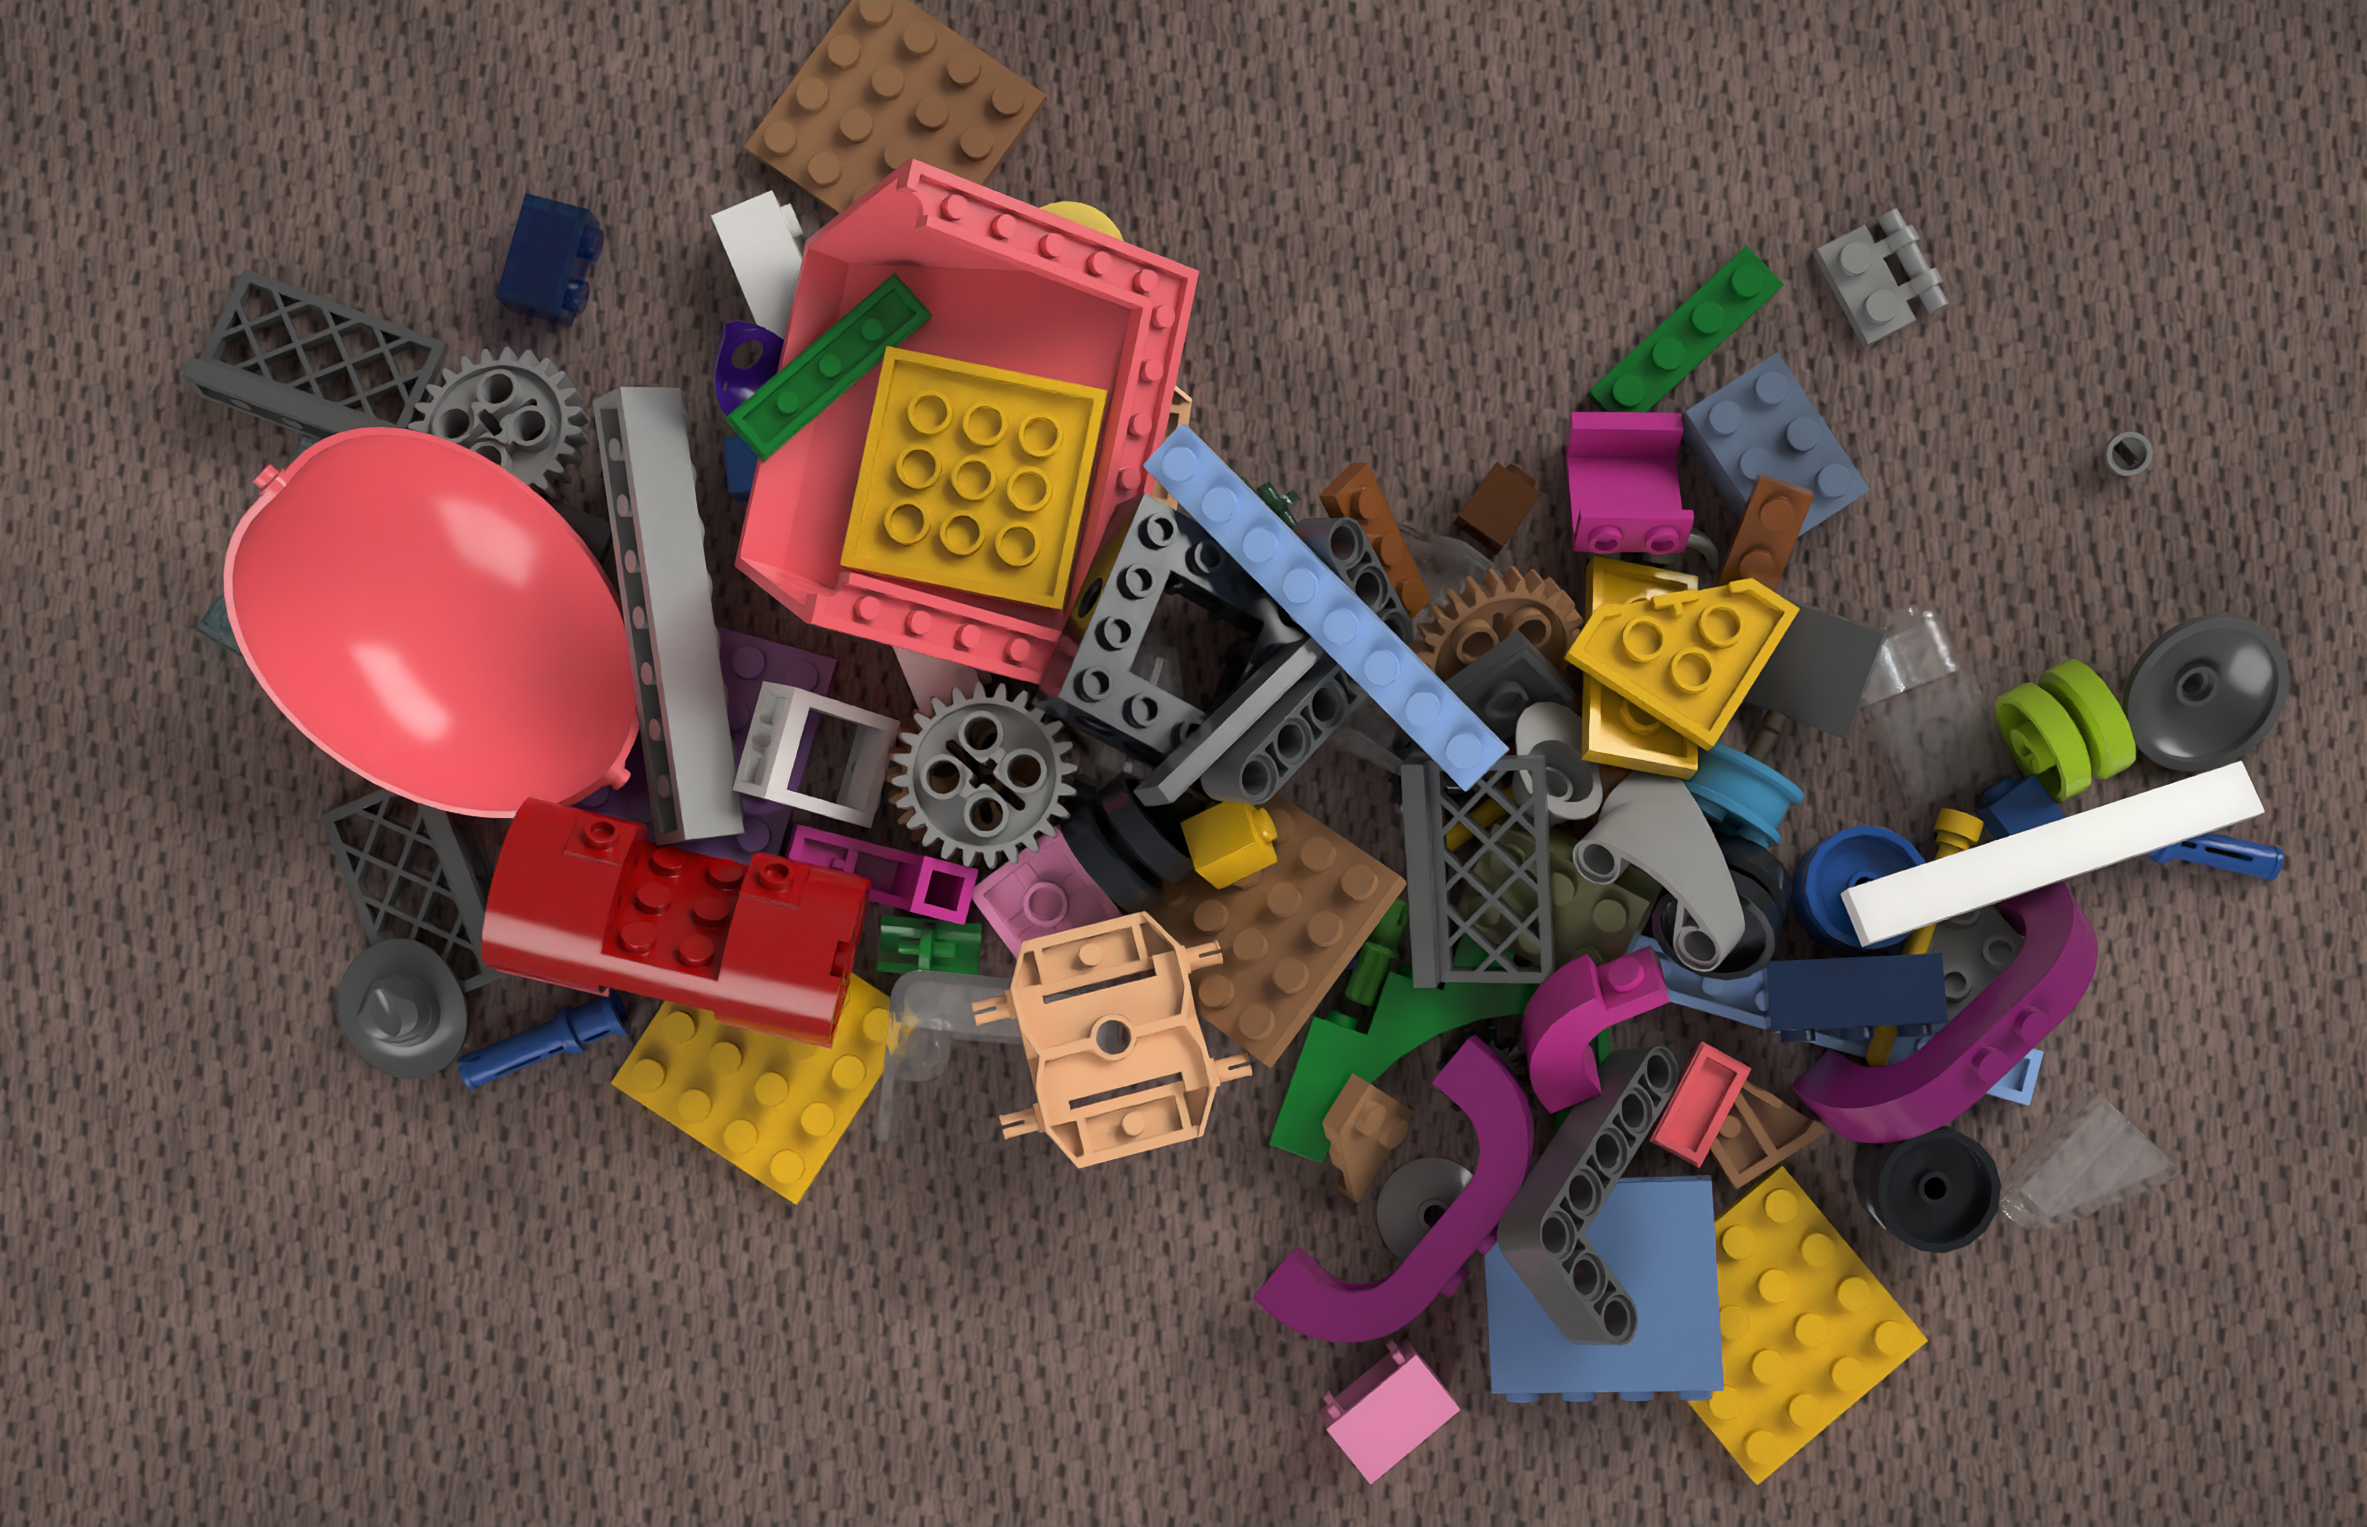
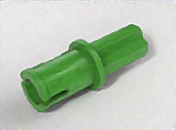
(1376, 955)

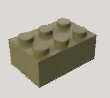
(1586, 915)

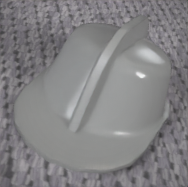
(1572, 783)

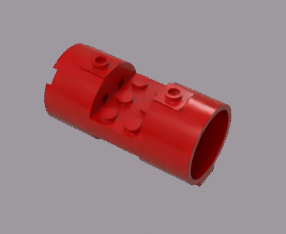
(604, 909)

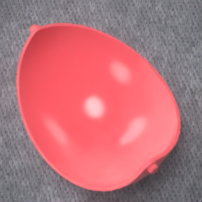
(433, 624)

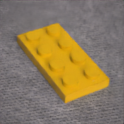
(1612, 726)

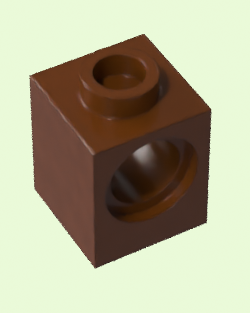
(1498, 506)

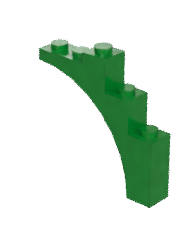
(1397, 1024)

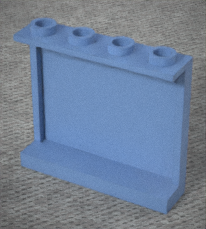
(1663, 1253)

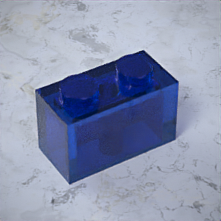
(550, 260)

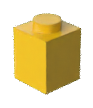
(1230, 842)

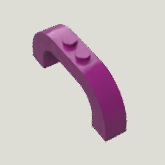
(1977, 1043)
(1350, 1312)

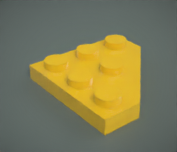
(1685, 652)

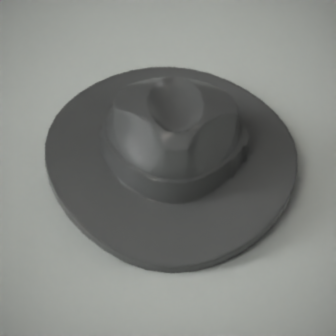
(403, 1009)

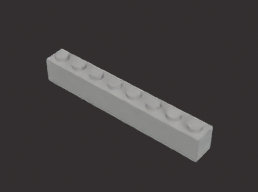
(668, 615)

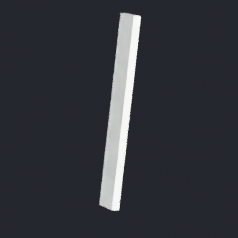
(2051, 853)

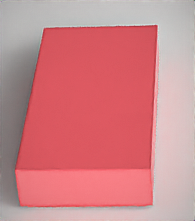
(1699, 1104)

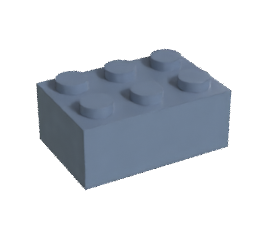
(1770, 429)

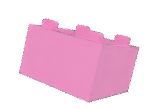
(1042, 895)
(1388, 1410)

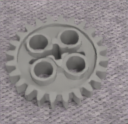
(504, 428)
(952, 814)

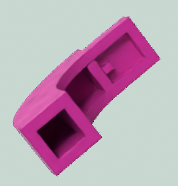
(896, 876)
(1576, 1007)

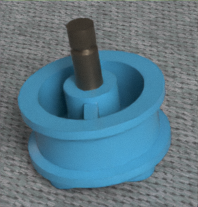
(1741, 790)

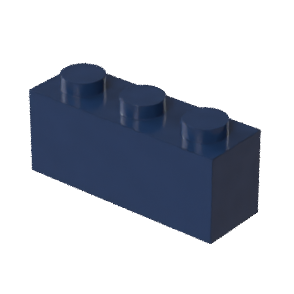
(1854, 996)

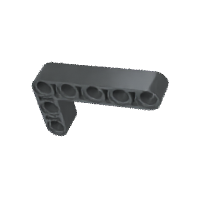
(1325, 694)
(1568, 1186)

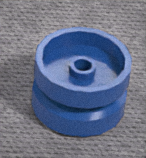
(1836, 865)

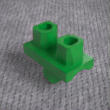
(929, 945)

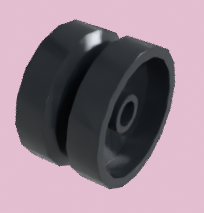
(1128, 845)
(1765, 900)
(1929, 1188)

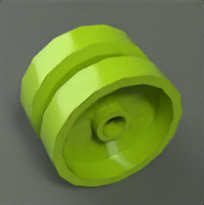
(2066, 729)

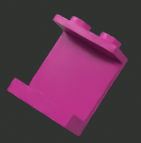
(1625, 483)

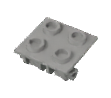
(1973, 951)

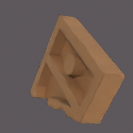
(1362, 1132)
(1759, 1135)

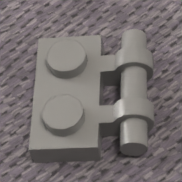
(1867, 287)

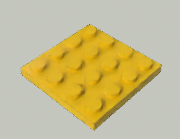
(974, 479)
(759, 1096)
(1797, 1326)

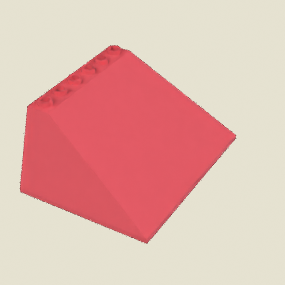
(1004, 294)

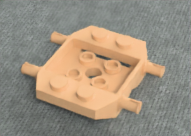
(1064, 1048)

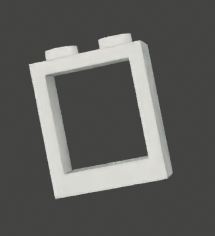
(781, 718)

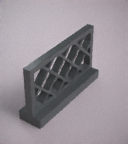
(288, 403)
(460, 862)
(1430, 884)

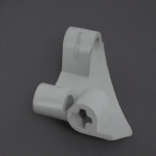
(1664, 832)

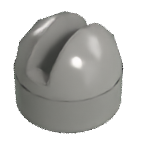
(2136, 445)

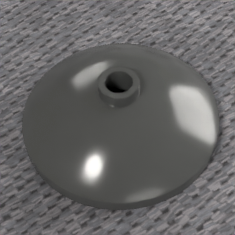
(2226, 704)

